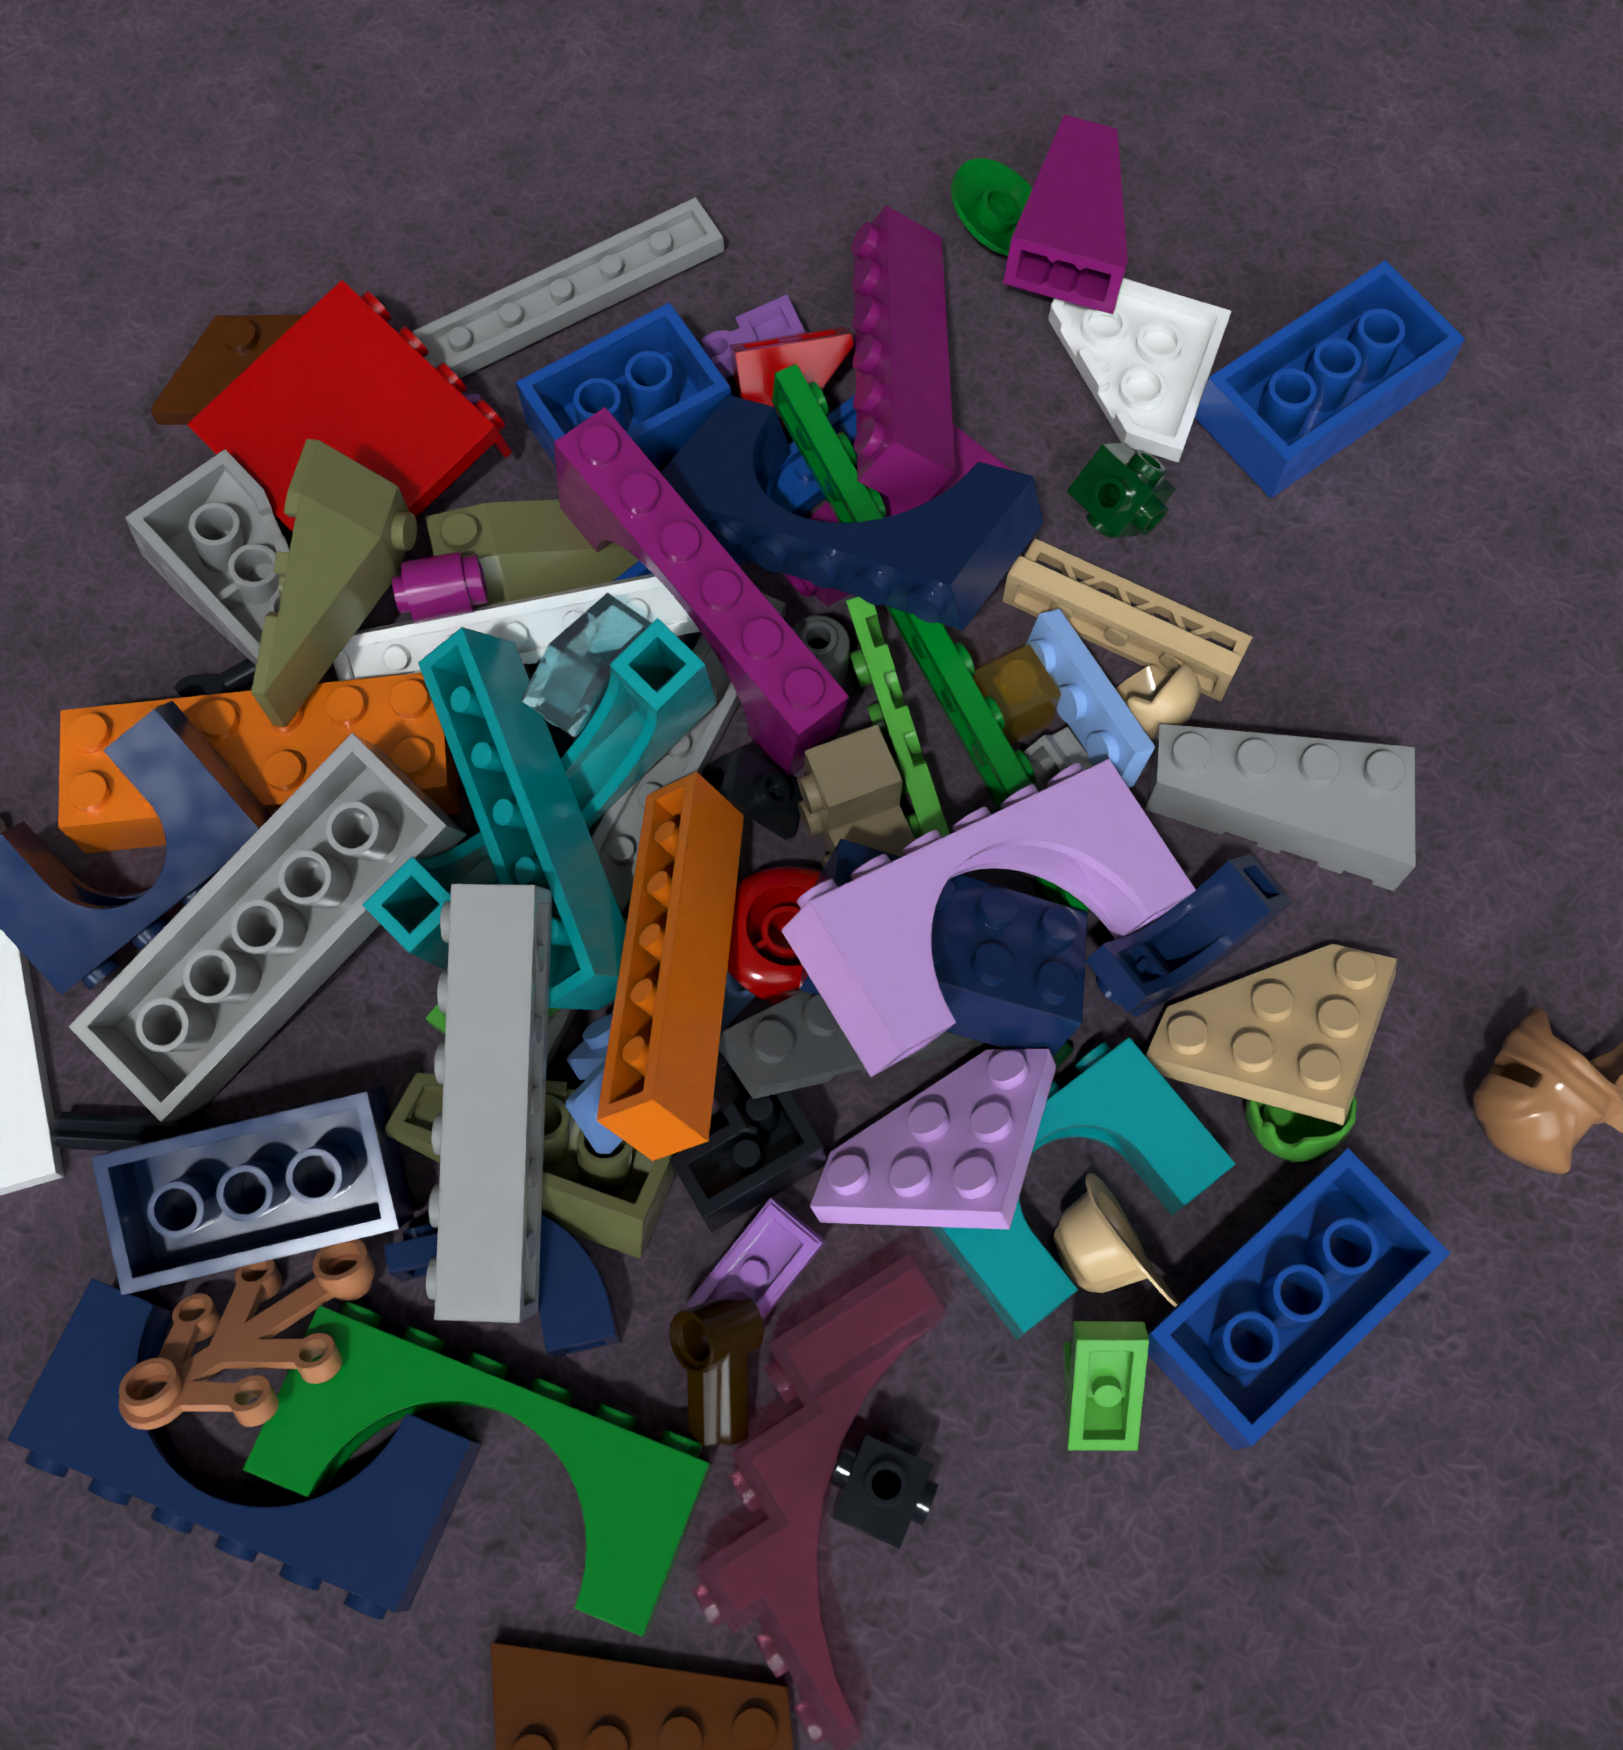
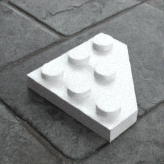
(1144, 361)

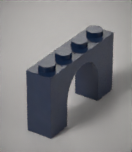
(205, 819)

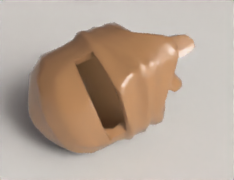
(1546, 1095)

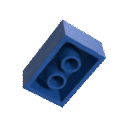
(644, 374)

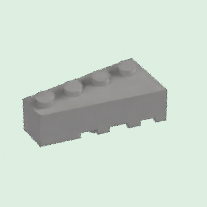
(1294, 794)

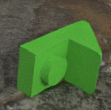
(1105, 1384)

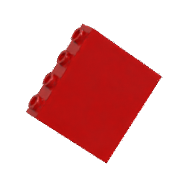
(359, 390)

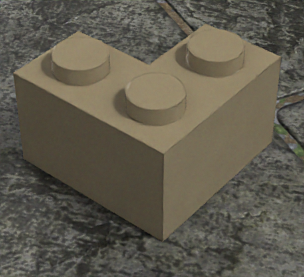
(854, 794)

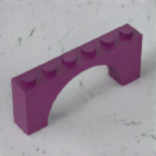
(623, 499)

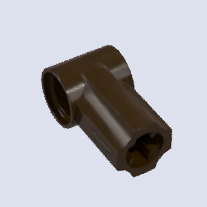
(714, 1349)

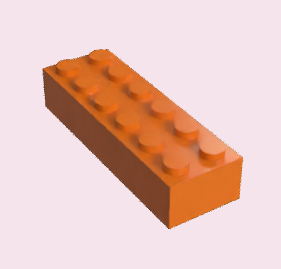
(395, 712)

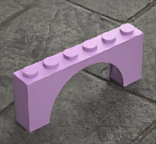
(873, 935)

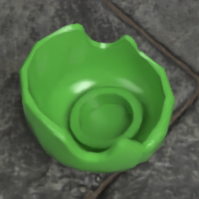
(1296, 1135)

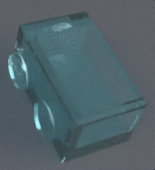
(577, 663)

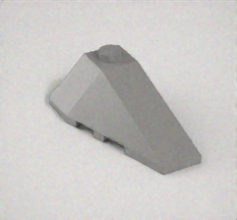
(216, 547)

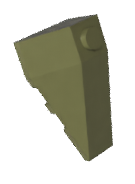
(526, 548)
(339, 565)

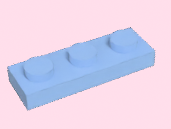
(1089, 698)

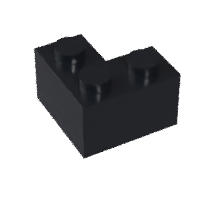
(751, 1158)

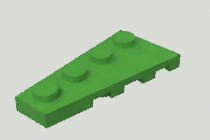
(875, 667)

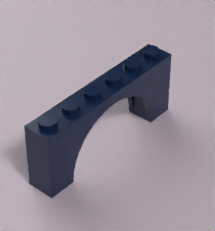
(923, 561)
(362, 1537)

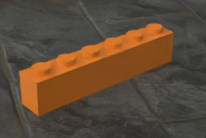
(673, 971)

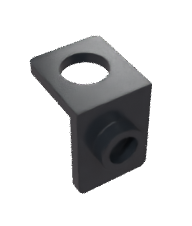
(758, 790)

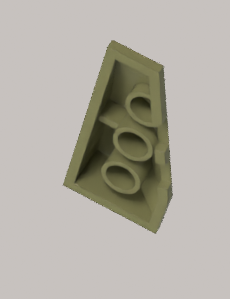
(590, 1194)

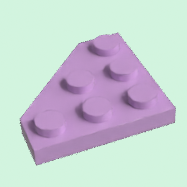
(946, 1153)

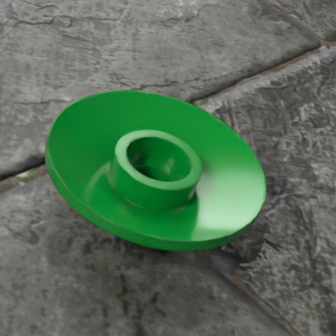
(989, 201)

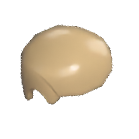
(1161, 696)

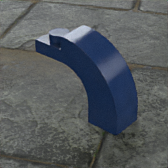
(1189, 938)
(572, 1297)

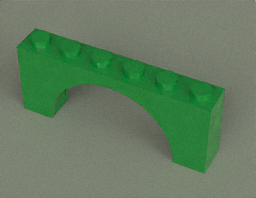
(630, 1488)

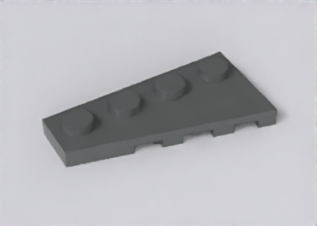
(802, 1047)

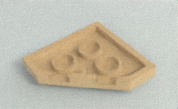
(1282, 1034)

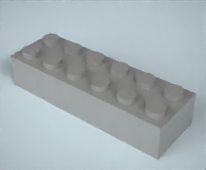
(262, 932)

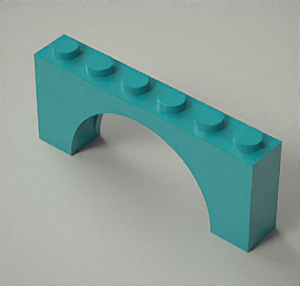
(649, 705)

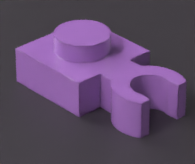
(764, 322)

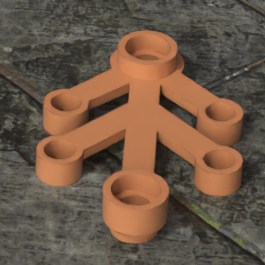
(174, 1383)

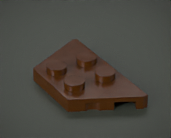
(215, 362)

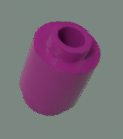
(440, 586)

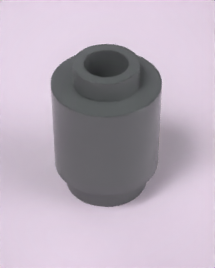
(827, 642)

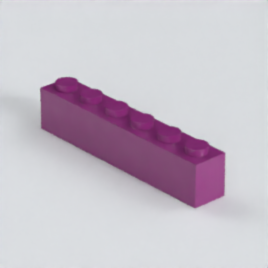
(901, 360)

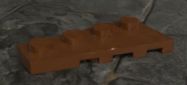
(610, 1704)

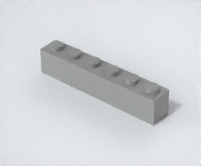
(491, 1103)

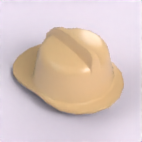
(1101, 1246)

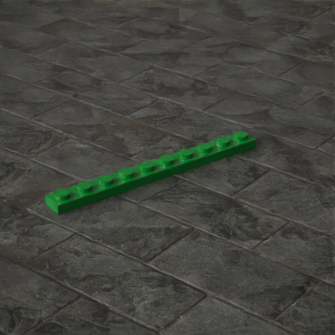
(943, 663)

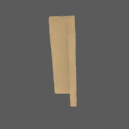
(1118, 624)

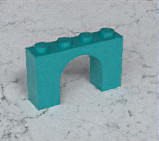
(1123, 1106)

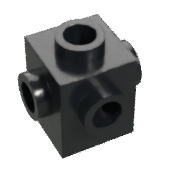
(888, 1516)

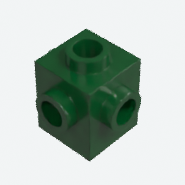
(1122, 491)

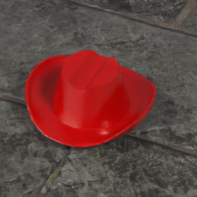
(758, 949)

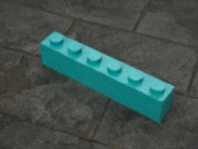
(527, 809)

